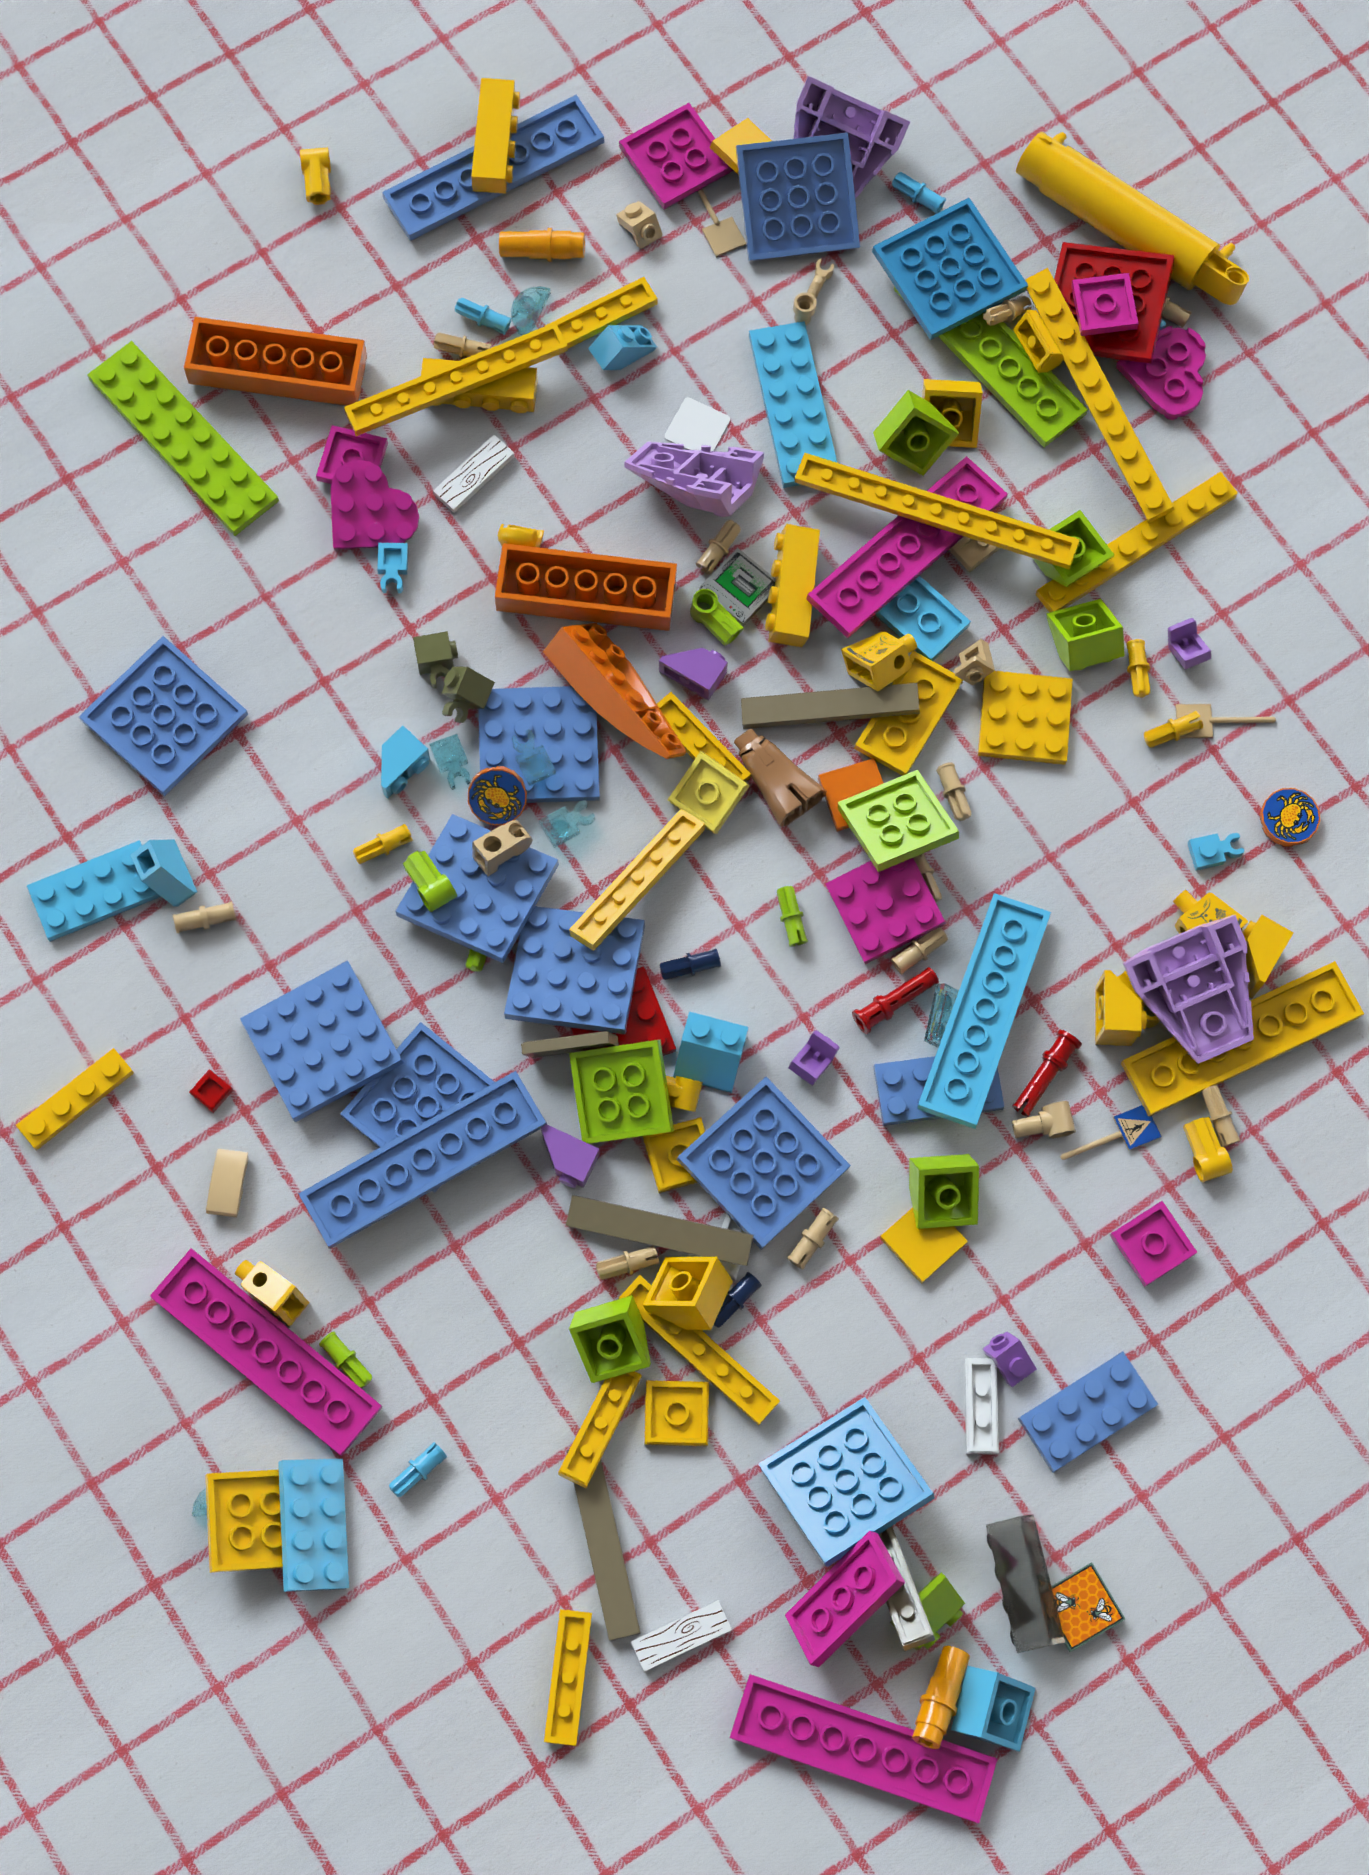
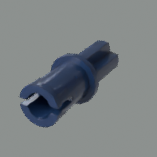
(690, 964)
(737, 1297)

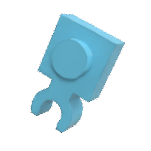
(392, 563)
(1211, 852)

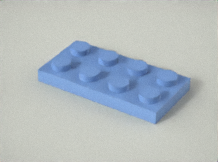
(901, 1087)
(1087, 1411)

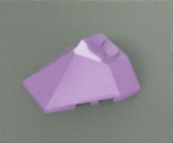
(871, 131)
(699, 477)
(1198, 987)

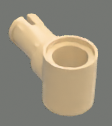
(1053, 1120)

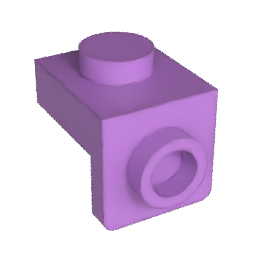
(1187, 644)
(814, 1057)
(1010, 1358)

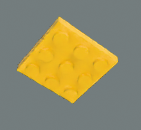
(1025, 717)
(243, 1521)

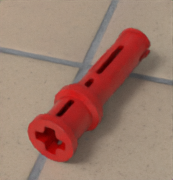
(884, 1006)
(1053, 1061)

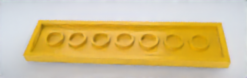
(1280, 1023)

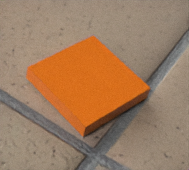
(846, 783)

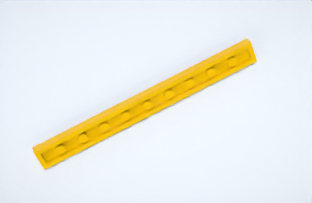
(1099, 396)
(937, 511)

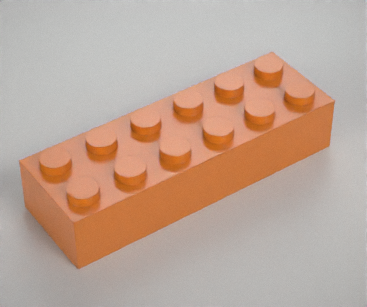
(275, 361)
(585, 587)

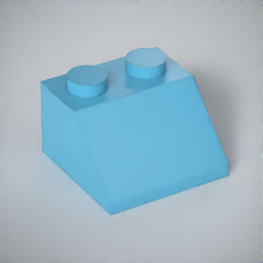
(711, 1051)
(993, 1708)

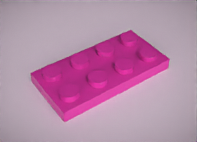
(844, 1598)

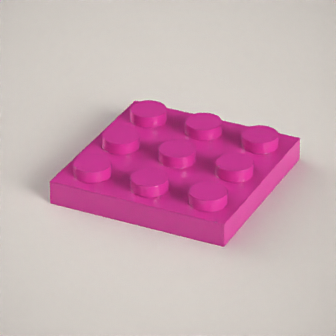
(674, 155)
(885, 907)

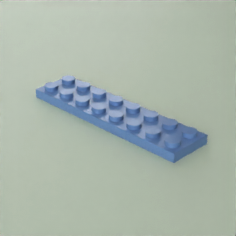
(447, 187)
(422, 1159)

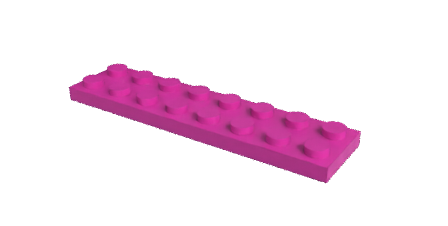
(898, 554)
(266, 1352)
(862, 1748)

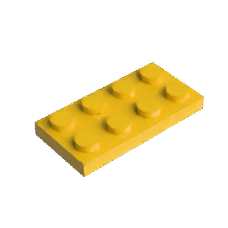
(900, 739)

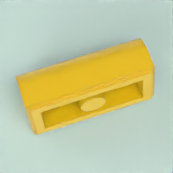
(1038, 342)

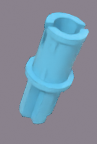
(918, 192)
(483, 315)
(417, 1470)

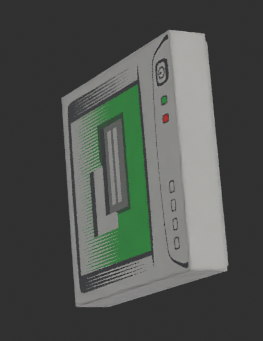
(740, 586)

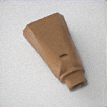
(781, 782)

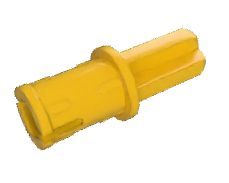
(1138, 667)
(1172, 730)
(382, 844)

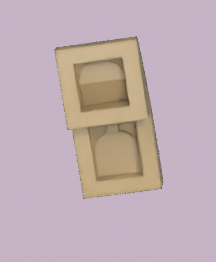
(227, 1183)

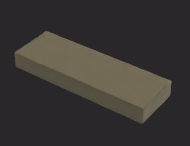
(569, 1044)

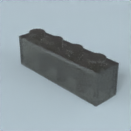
(1024, 1583)

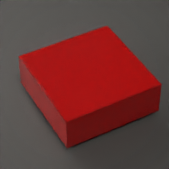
(211, 1091)

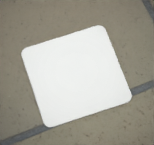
(697, 425)

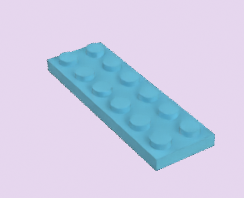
(791, 396)

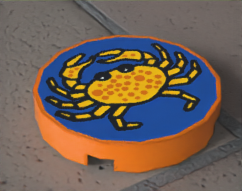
(497, 795)
(1289, 817)

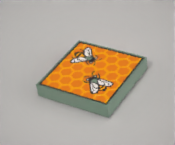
(1084, 1606)

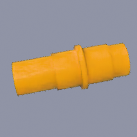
(542, 244)
(940, 1699)

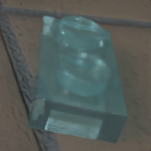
(940, 1012)

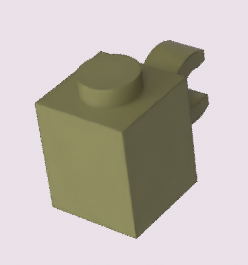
(435, 655)
(467, 690)

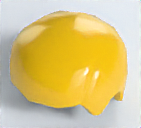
(520, 536)

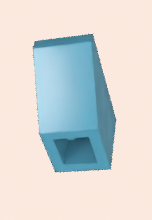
(621, 346)
(401, 759)
(164, 870)

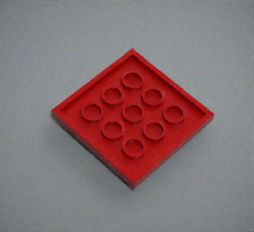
(1149, 280)

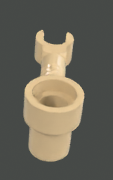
(805, 303)

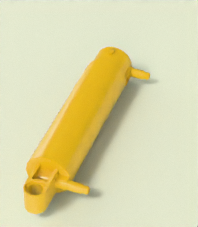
(1130, 216)

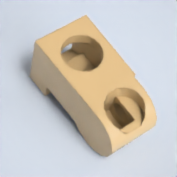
(500, 846)

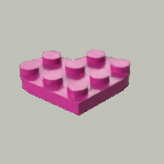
(1172, 379)
(369, 510)

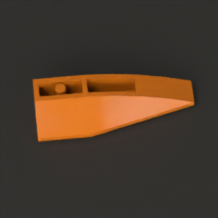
(612, 686)

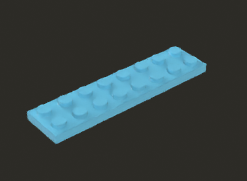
(984, 1011)

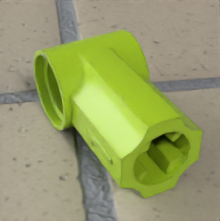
(717, 618)
(432, 886)

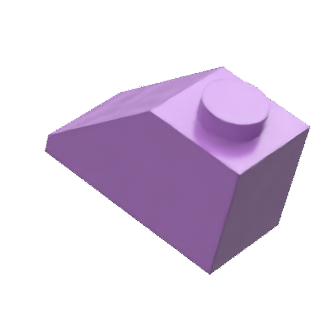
(696, 670)
(570, 1157)

